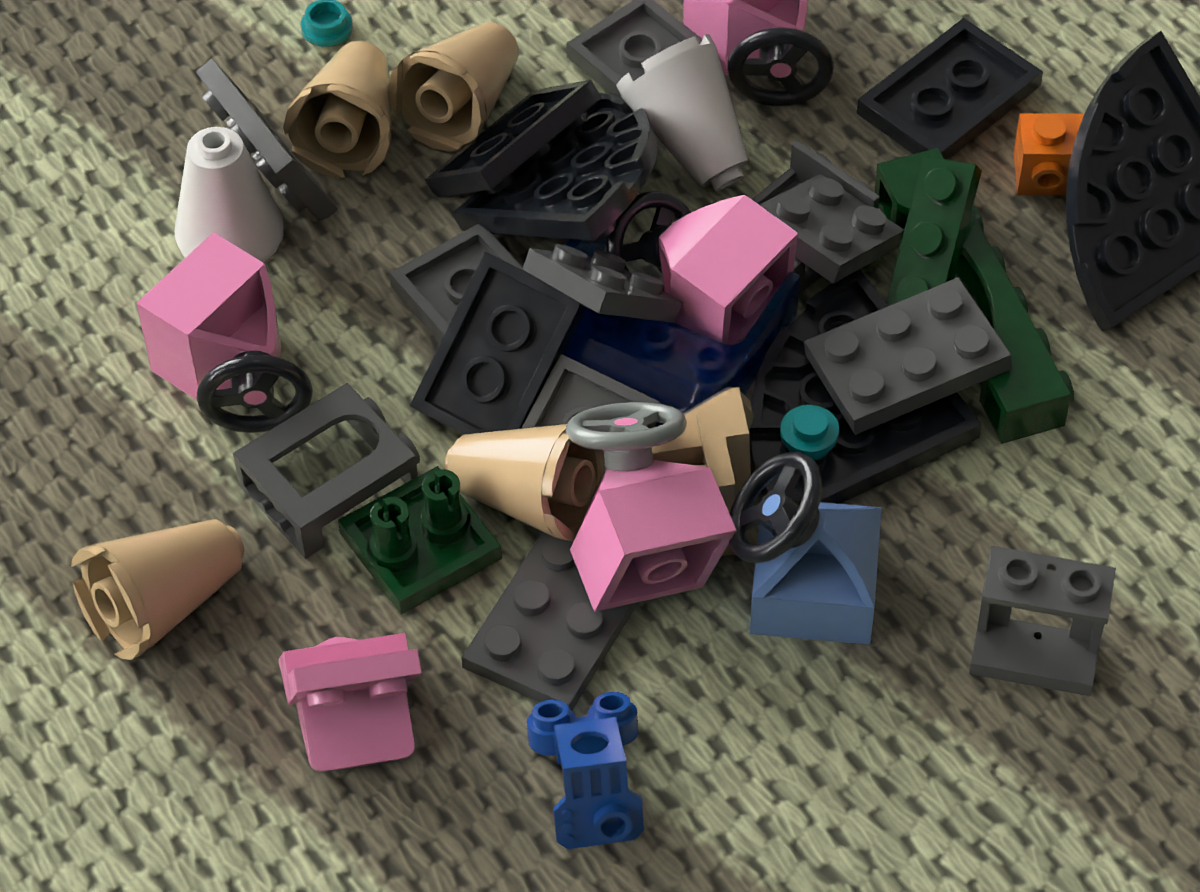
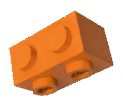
(1044, 152)

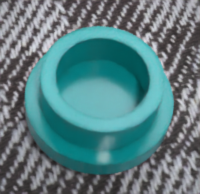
(326, 23)
(809, 430)

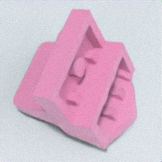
(352, 699)

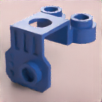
(594, 766)

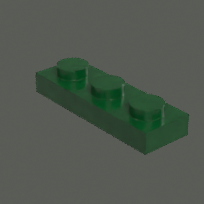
(934, 227)

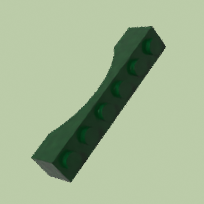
(1034, 392)

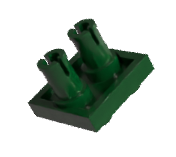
(420, 539)

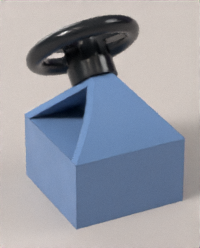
(810, 555)

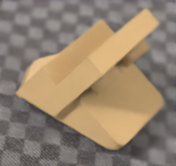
(716, 439)

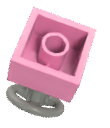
(651, 521)

